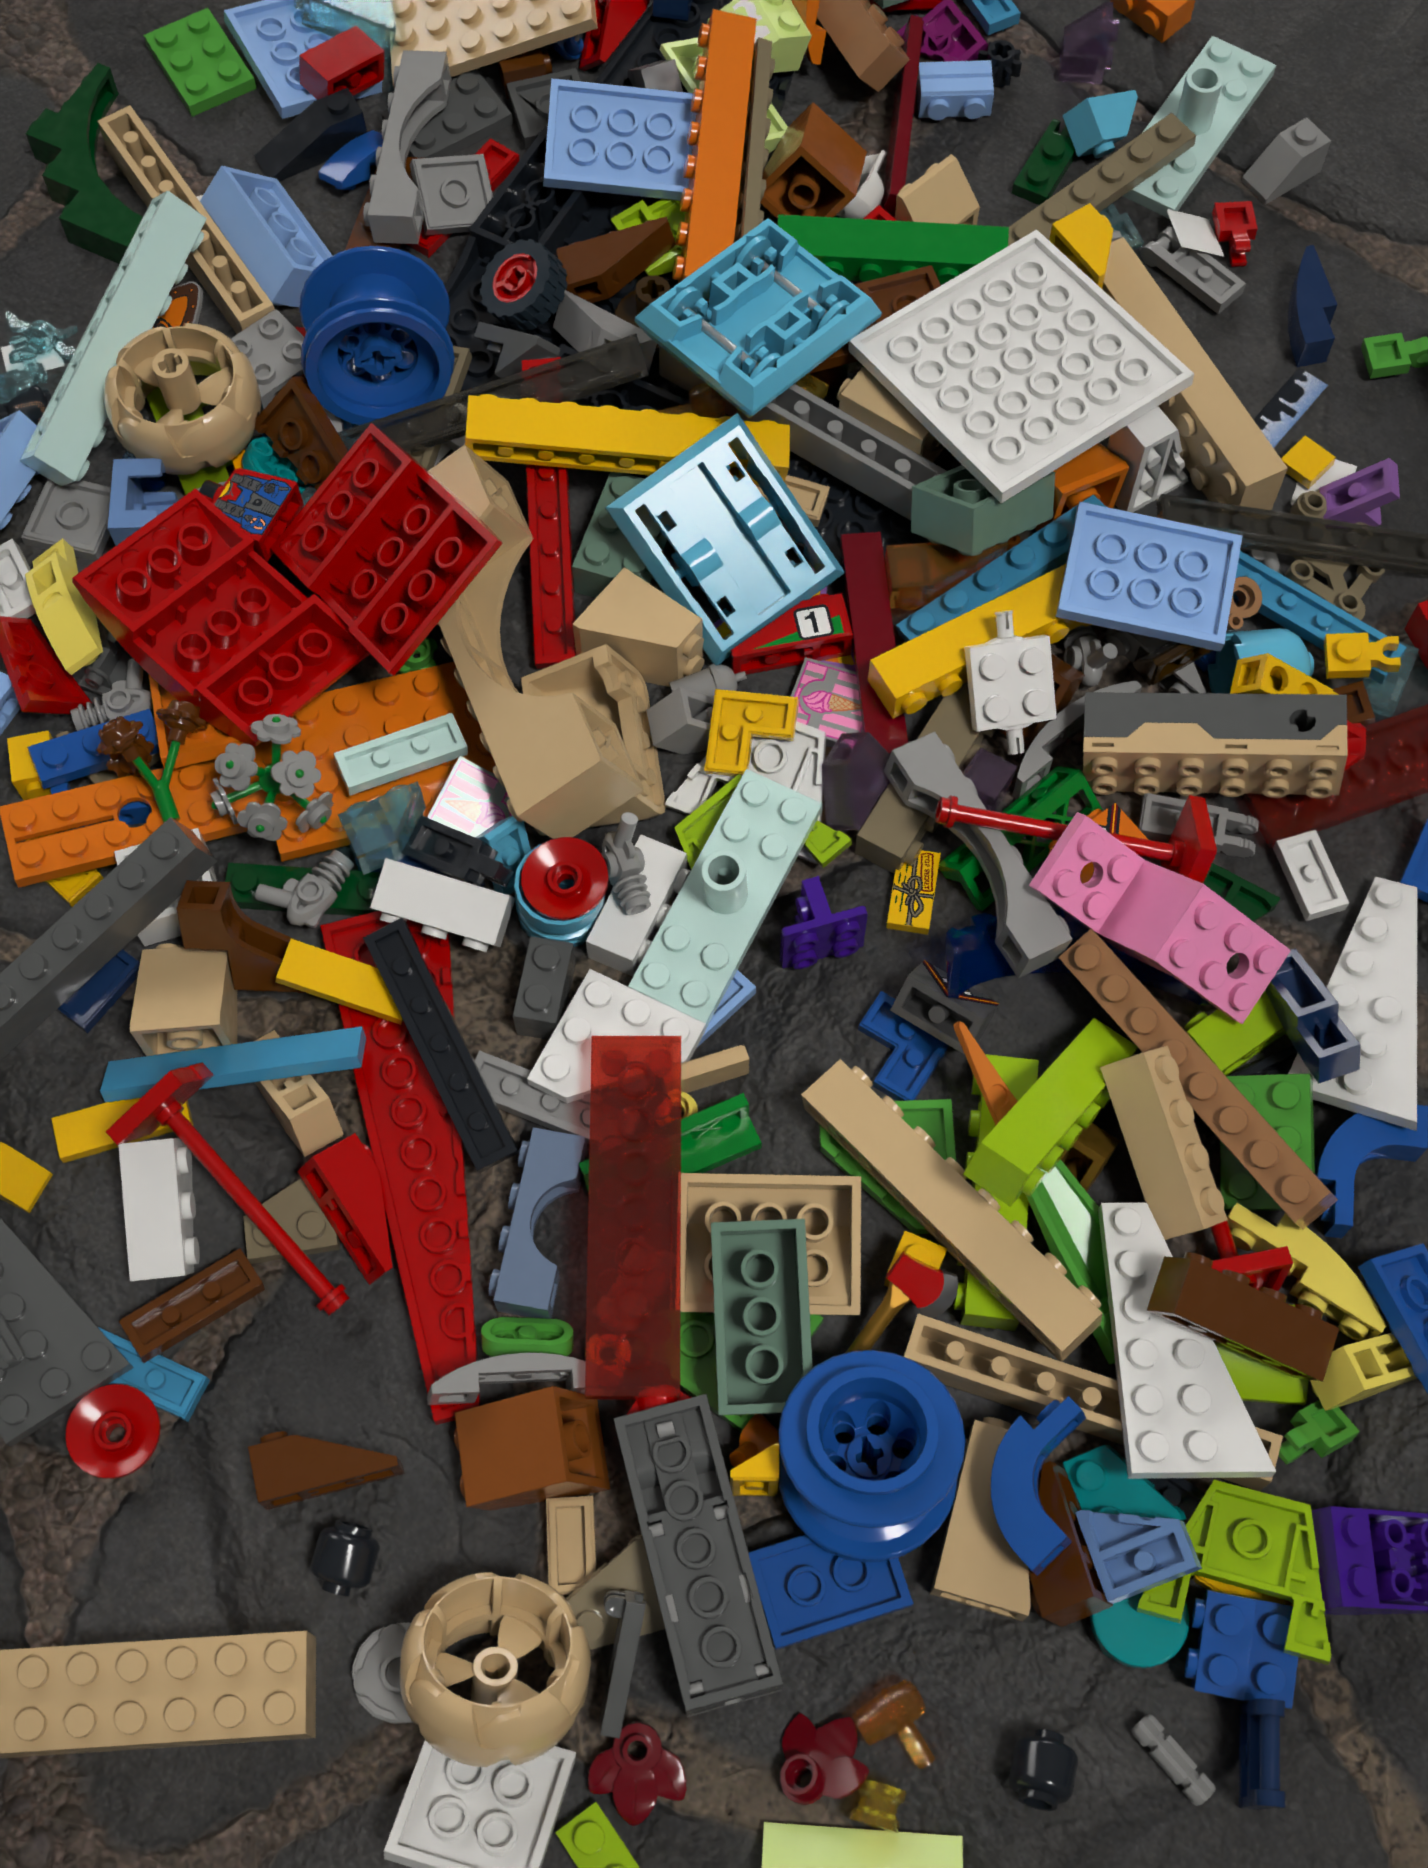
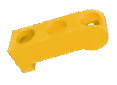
(1272, 676)

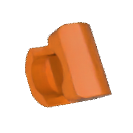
(755, 1438)

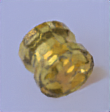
(878, 1806)

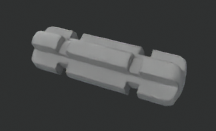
(1173, 1760)

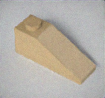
(301, 1109)

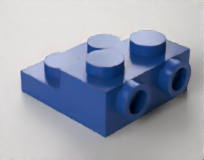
(1241, 1648)

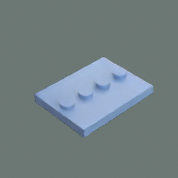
(271, 41)
(617, 139)
(1149, 576)

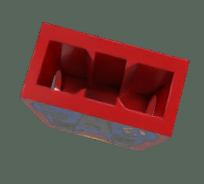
(257, 504)

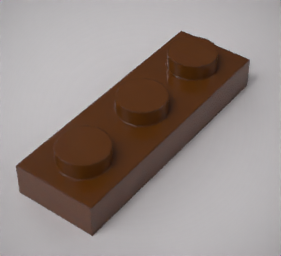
(191, 1305)

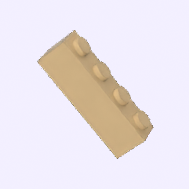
(1164, 1142)

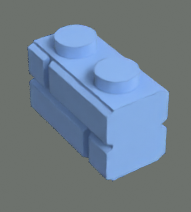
(954, 89)

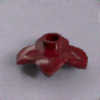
(826, 1754)
(637, 1779)

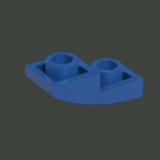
(352, 162)

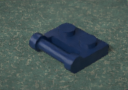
(1260, 1754)

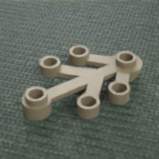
(1349, 600)

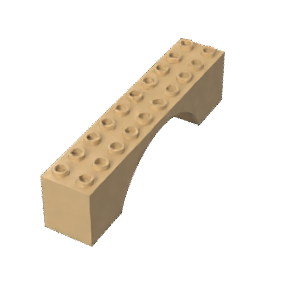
(549, 752)

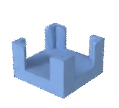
(129, 505)

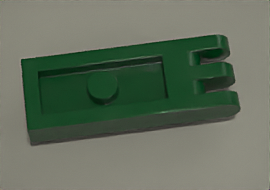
(1045, 165)

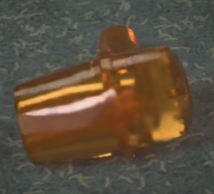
(703, 402)
(895, 1712)

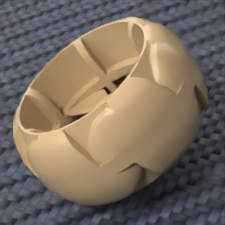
(169, 361)
(504, 1714)

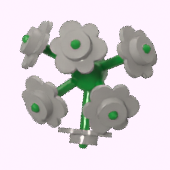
(290, 777)

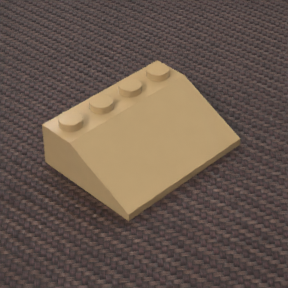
(831, 1224)

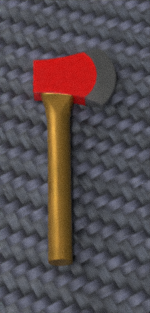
(912, 1280)

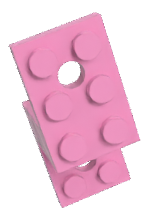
(1160, 918)

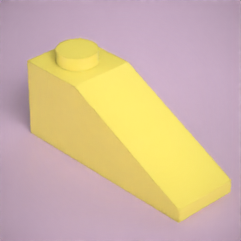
(1363, 1371)

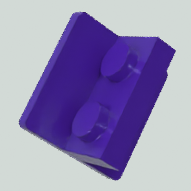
(820, 932)

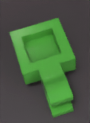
(1392, 356)
(1317, 1429)

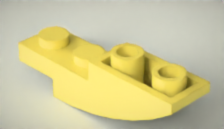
(61, 608)
(1322, 1275)

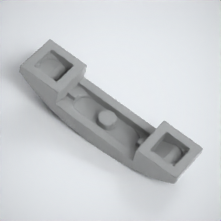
(1056, 733)
(463, 1383)

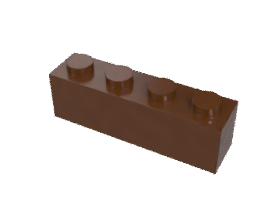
(1242, 1317)

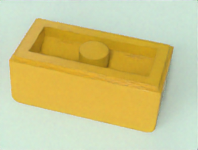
(757, 1475)

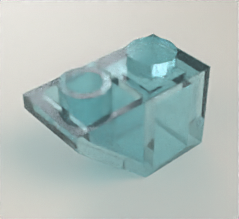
(382, 825)

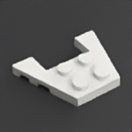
(786, 762)

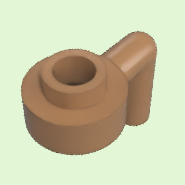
(1249, 603)

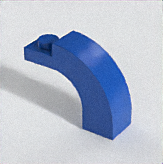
(1354, 1143)
(1015, 1483)

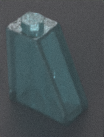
(336, 16)

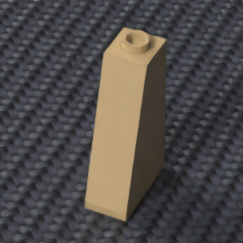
(975, 1558)

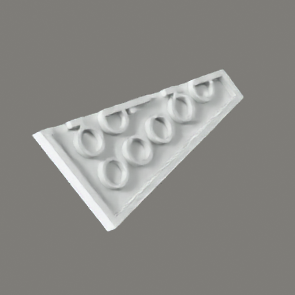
(1379, 1007)
(1172, 1383)

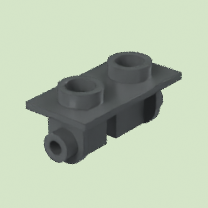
(107, 668)

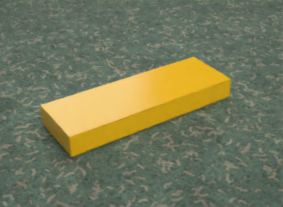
(337, 980)
(84, 1133)

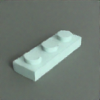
(400, 754)

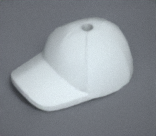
(869, 191)

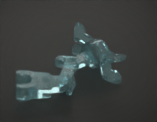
(38, 339)

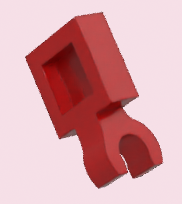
(1235, 224)

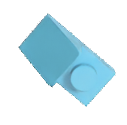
(511, 843)

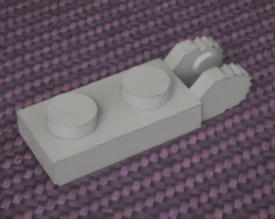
(1161, 814)

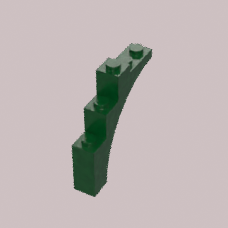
(69, 147)

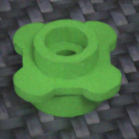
(426, 651)

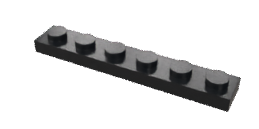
(441, 1045)

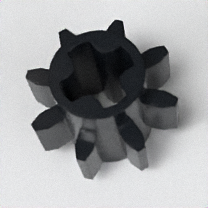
(1003, 60)

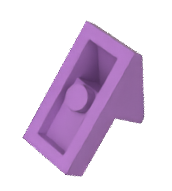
(1362, 493)

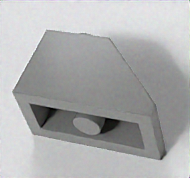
(1287, 161)
(681, 721)

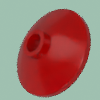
(562, 860)
(95, 1419)

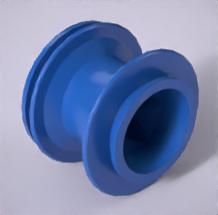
(375, 333)
(907, 1498)

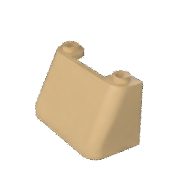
(621, 695)

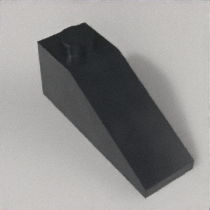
(313, 136)

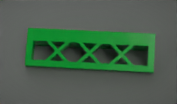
(1038, 802)
(711, 1137)

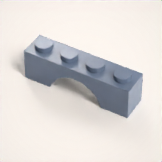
(551, 1169)

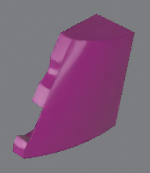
(949, 35)

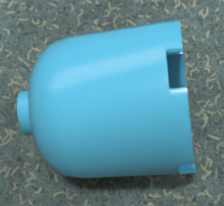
(1243, 644)

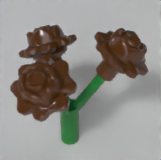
(132, 752)

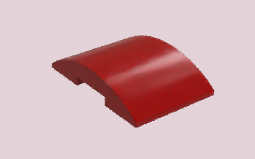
(386, 547)
(217, 619)

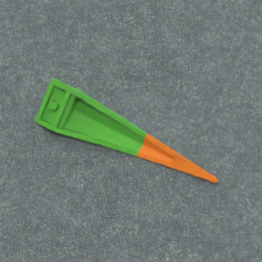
(1059, 1203)

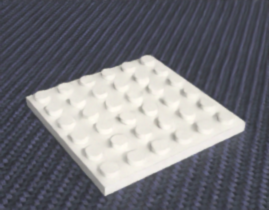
(1020, 364)

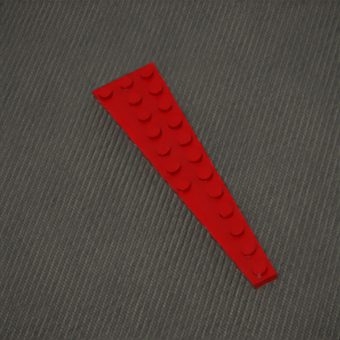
(418, 1166)

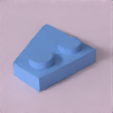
(1136, 1551)

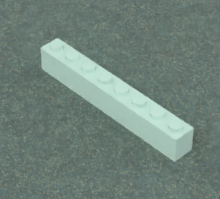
(127, 309)

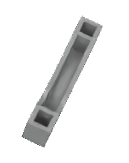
(419, 94)
(1027, 925)

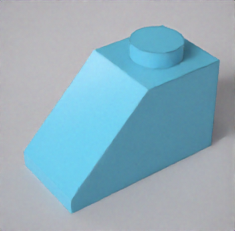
(1100, 122)

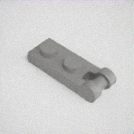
(1193, 271)

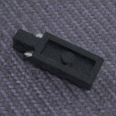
(455, 853)

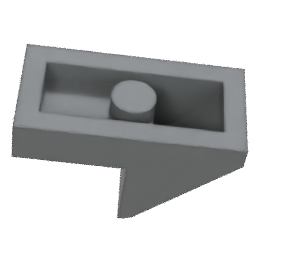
(513, 347)

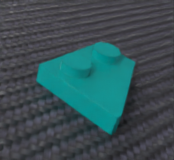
(1104, 1487)

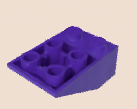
(1372, 1560)

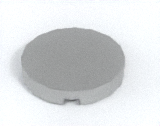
(378, 1674)

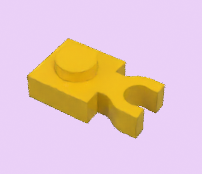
(1353, 655)

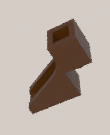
(215, 922)

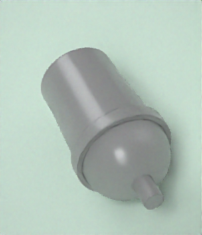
(709, 679)

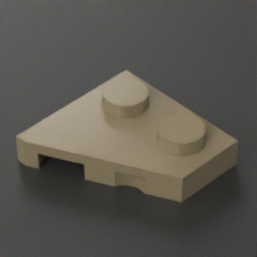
(301, 1219)
(625, 1571)

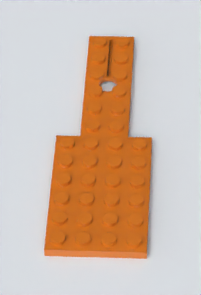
(327, 726)

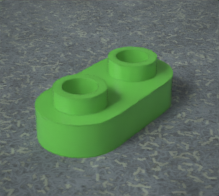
(526, 1335)

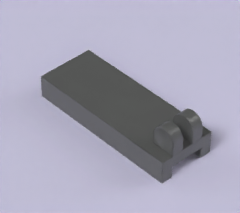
(630, 1610)

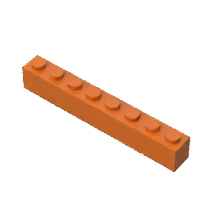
(716, 140)

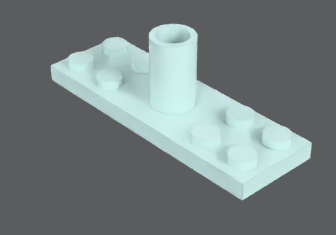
(1211, 104)
(726, 896)

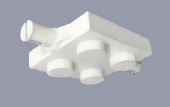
(1010, 682)

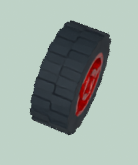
(523, 285)

